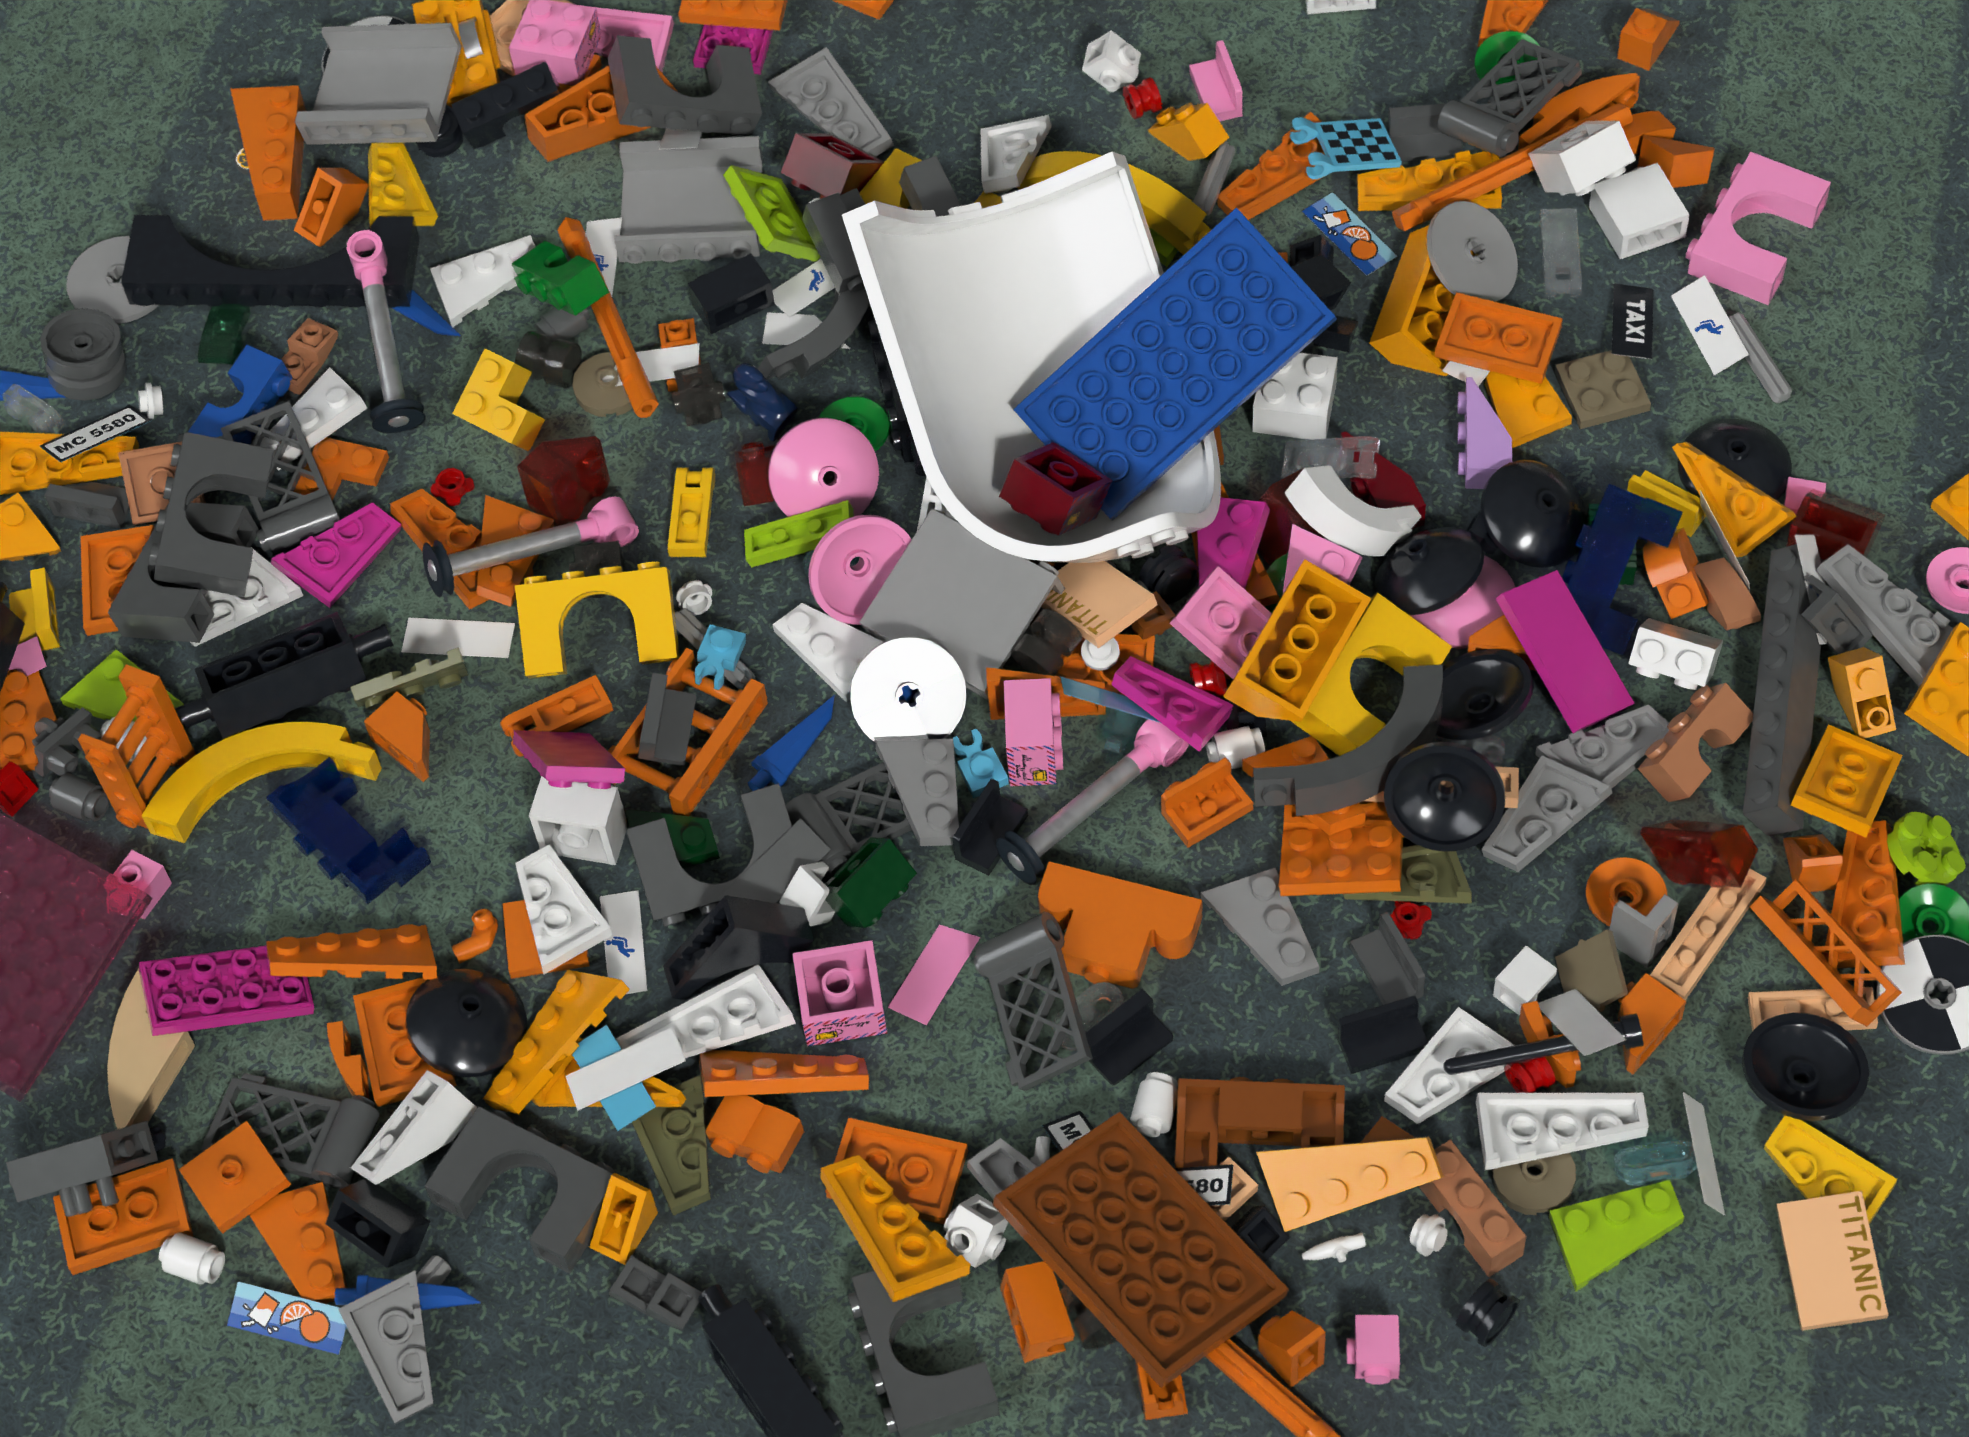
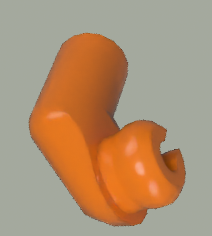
(481, 938)

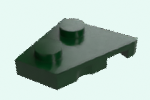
(690, 836)

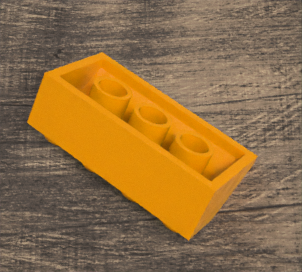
(1413, 310)
(1297, 645)

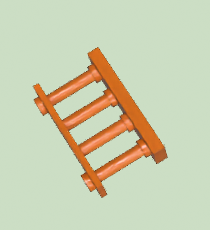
(165, 740)
(704, 762)

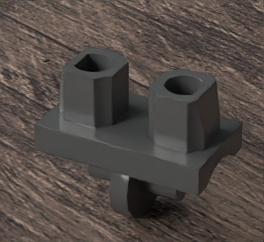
(59, 739)

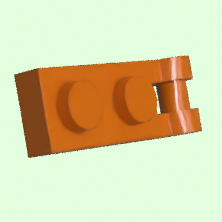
(561, 710)

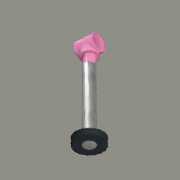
(396, 412)
(605, 523)
(1152, 747)

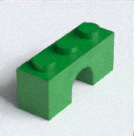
(560, 282)

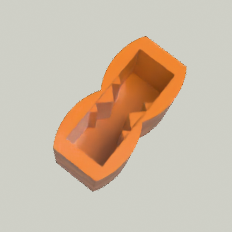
(754, 1132)

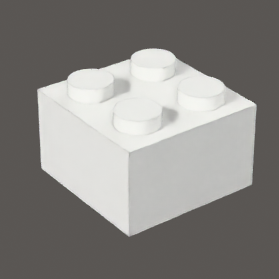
(1582, 157)
(1297, 398)
(579, 821)

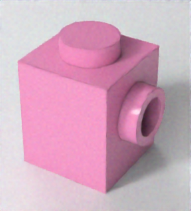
(144, 875)
(1375, 1348)

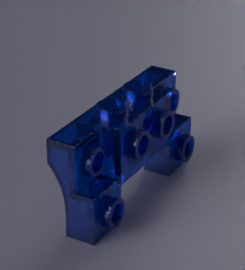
(1605, 554)
(337, 840)

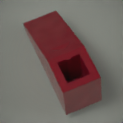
(1389, 488)

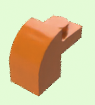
(1675, 575)

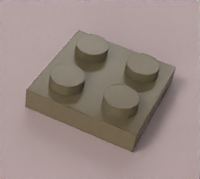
(1602, 388)

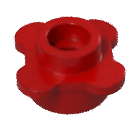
(448, 478)
(1410, 928)

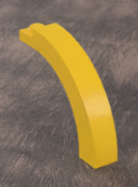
(1164, 207)
(244, 756)

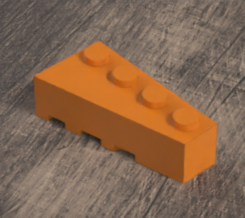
(579, 118)
(272, 146)

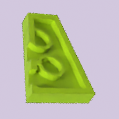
(101, 689)
(1611, 1227)

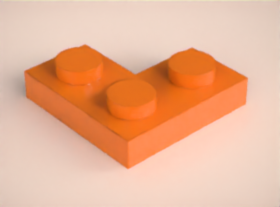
(344, 461)

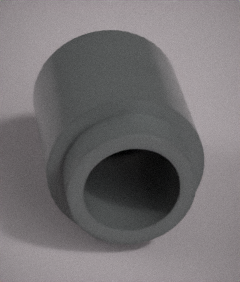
(562, 324)
(78, 797)

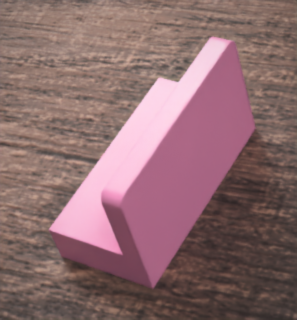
(1218, 84)

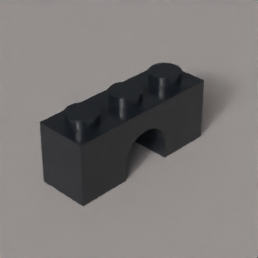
(487, 111)

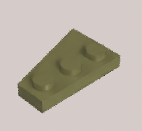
(423, 675)
(1426, 878)
(678, 1148)

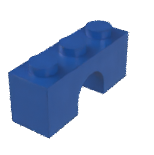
(261, 381)

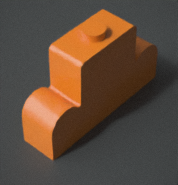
(1116, 923)

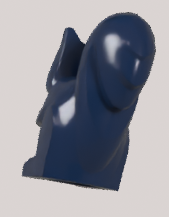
(761, 401)

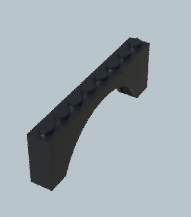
(169, 271)

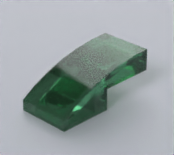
(222, 334)

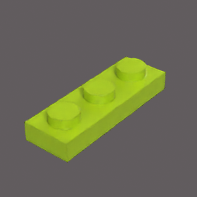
(792, 534)

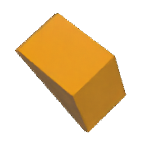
(623, 1218)

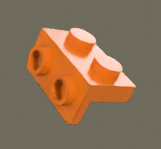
(1204, 802)

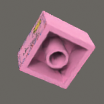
(556, 34)
(1032, 732)
(839, 993)

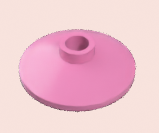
(1945, 575)

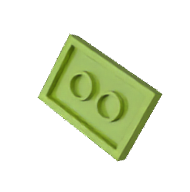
(771, 212)

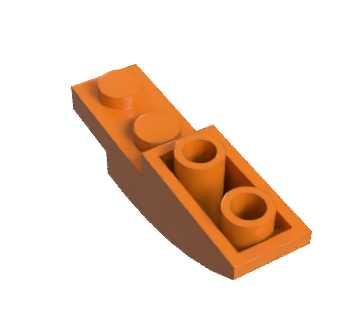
(1581, 103)

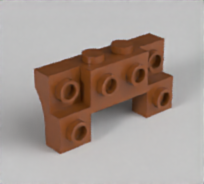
(1254, 1114)

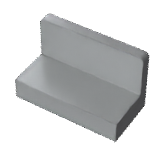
(1643, 936)

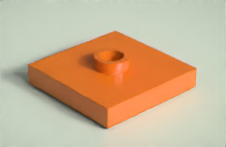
(521, 946)
(234, 1177)

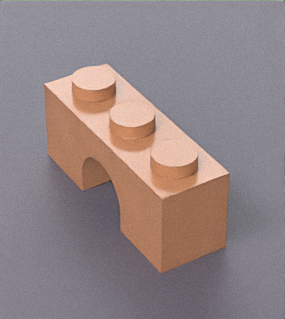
(1675, 761)
(1486, 1225)

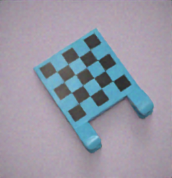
(1346, 145)

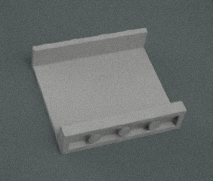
(382, 84)
(681, 203)
(960, 597)

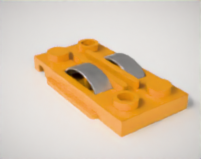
(479, 51)

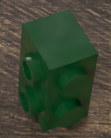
(869, 882)

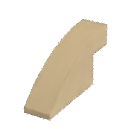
(141, 1064)

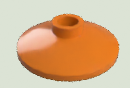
(1623, 878)

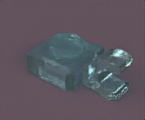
(1120, 730)

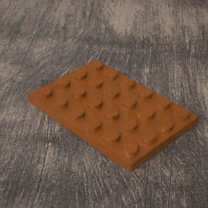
(1140, 1248)

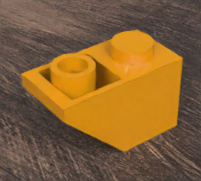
(1190, 130)
(1863, 691)

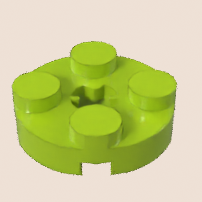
(1941, 858)

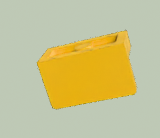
(1664, 492)
(37, 610)

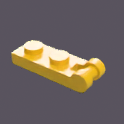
(691, 512)

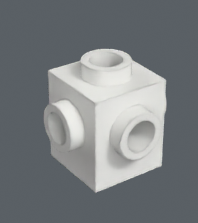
(1111, 61)
(975, 1230)

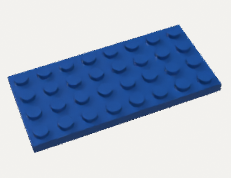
(1177, 360)

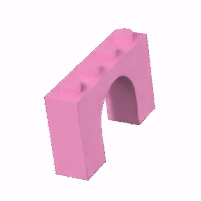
(1756, 187)

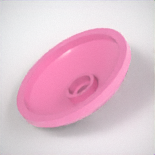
(810, 452)
(849, 590)
(1471, 610)

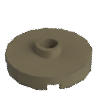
(594, 394)
(1536, 1193)

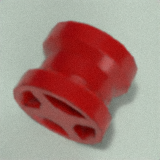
(1142, 98)
(1208, 678)
(1530, 1075)

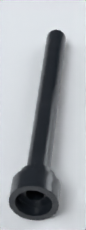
(1627, 1026)

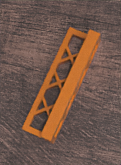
(1813, 960)

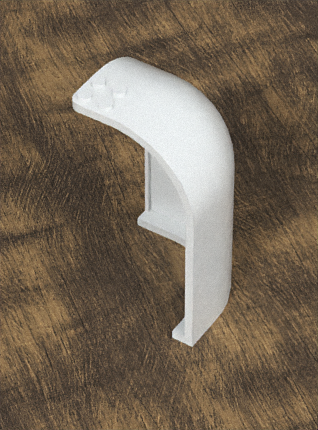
(991, 308)

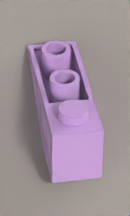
(1484, 436)

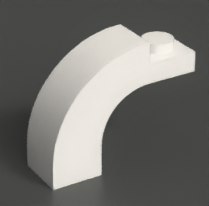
(1346, 519)

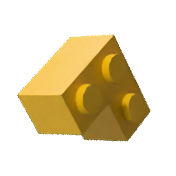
(492, 400)

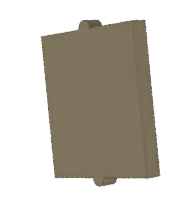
(1593, 970)

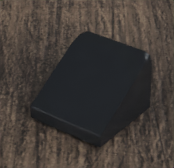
(1310, 248)
(1338, 335)
(1261, 1232)

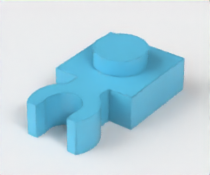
(717, 652)
(978, 765)

